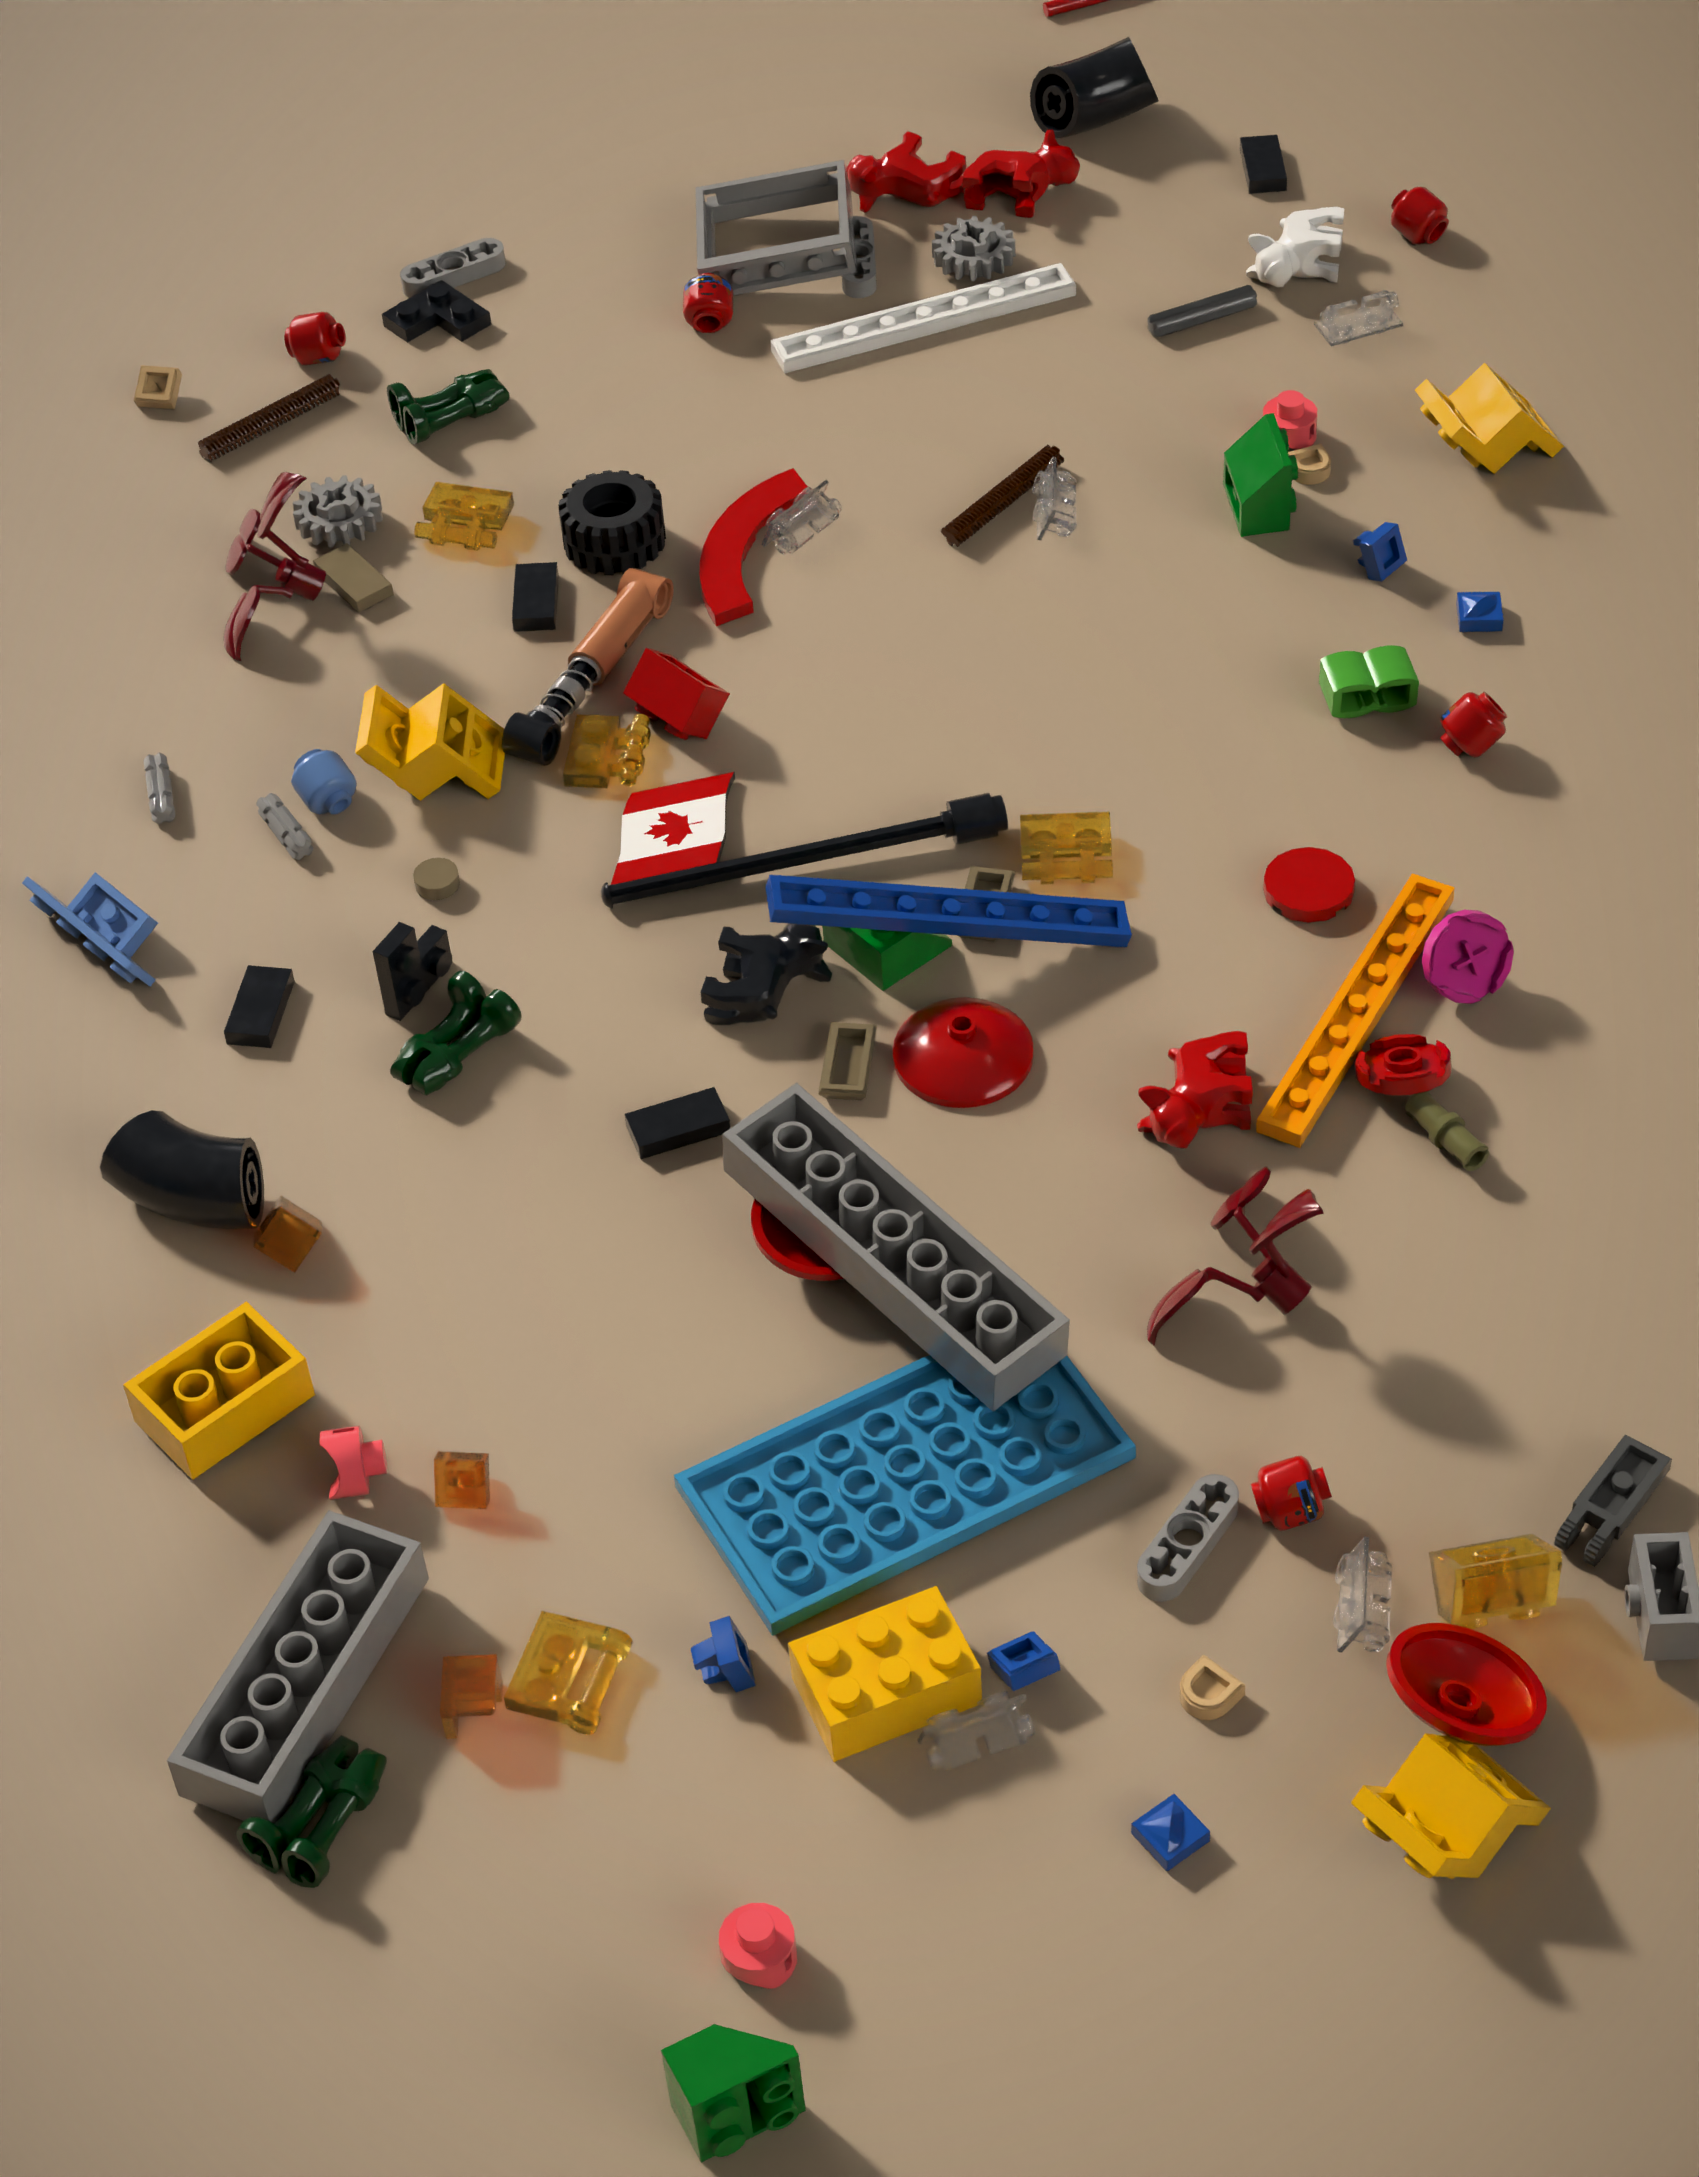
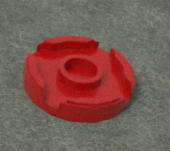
(1309, 884)
(1403, 1065)

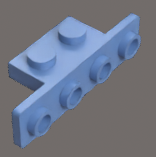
(106, 918)

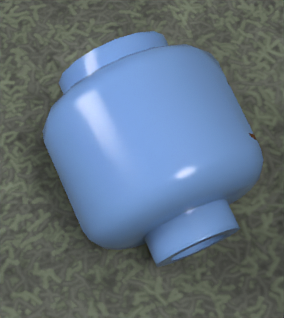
(323, 781)

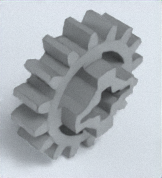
(973, 248)
(337, 511)

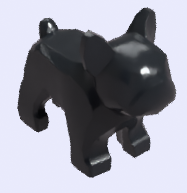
(763, 972)

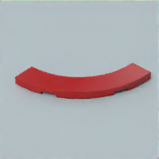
(731, 541)

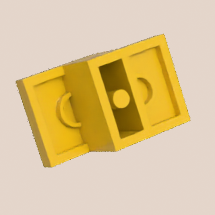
(1487, 419)
(431, 742)
(1449, 1808)

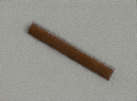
(268, 416)
(999, 497)

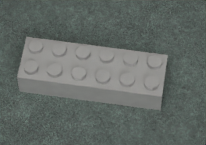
(299, 1669)

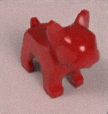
(1019, 174)
(906, 175)
(1206, 1079)

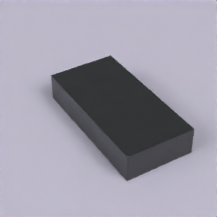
(1263, 164)
(535, 597)
(259, 1006)
(677, 1123)

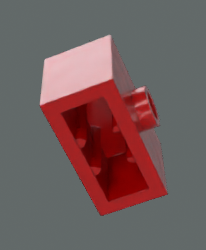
(675, 694)

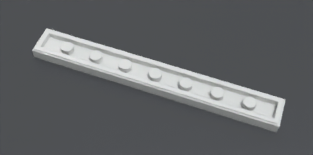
(922, 318)

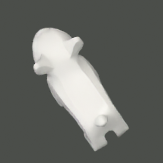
(1299, 248)

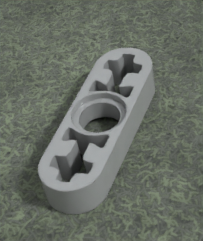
(474, 259)
(865, 265)
(1187, 1558)

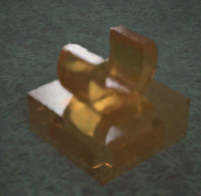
(461, 1480)

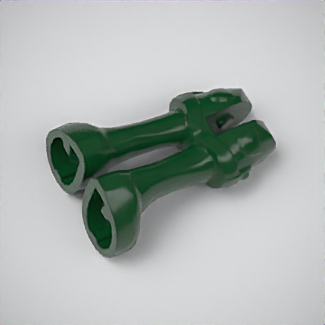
(468, 396)
(426, 1057)
(335, 1777)

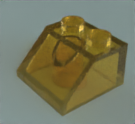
(1495, 1580)

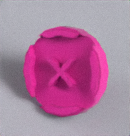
(1467, 956)

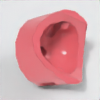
(1296, 416)
(354, 1460)
(758, 1945)

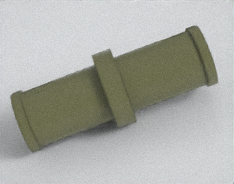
(1447, 1130)

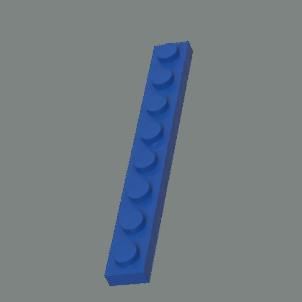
(947, 911)

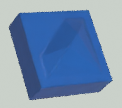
(1479, 611)
(1023, 1661)
(1170, 1832)

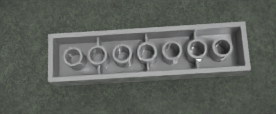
(896, 1246)

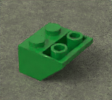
(1260, 479)
(731, 2087)

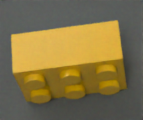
(219, 1390)
(885, 1673)

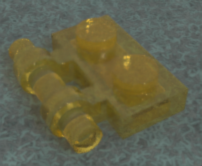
(465, 506)
(593, 750)
(1066, 836)

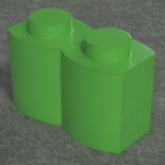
(1368, 681)

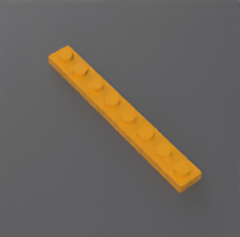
(1354, 1011)

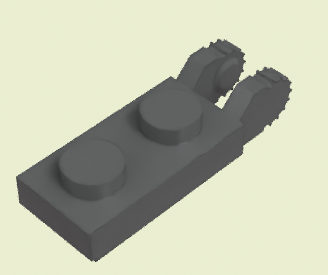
(1614, 1496)

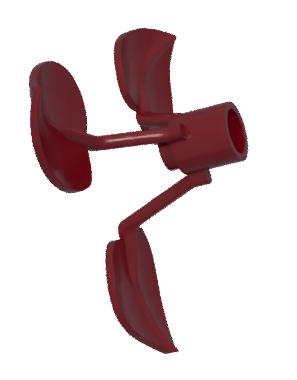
(295, 575)
(1274, 1276)

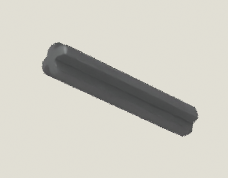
(1202, 311)

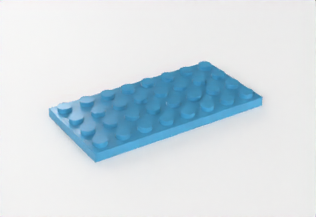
(892, 1481)

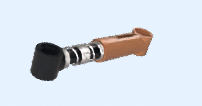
(638, 600)

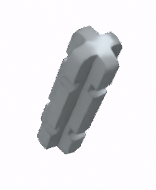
(159, 788)
(284, 826)

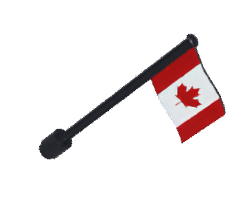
(679, 831)

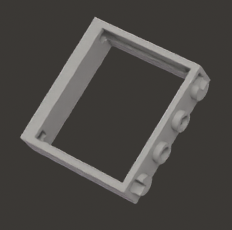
(771, 193)

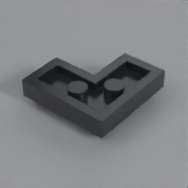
(433, 307)
(410, 966)

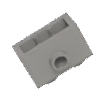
(1664, 1596)

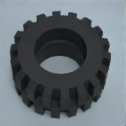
(612, 522)

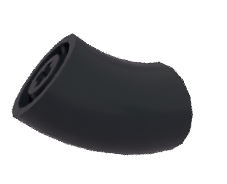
(1091, 90)
(186, 1172)

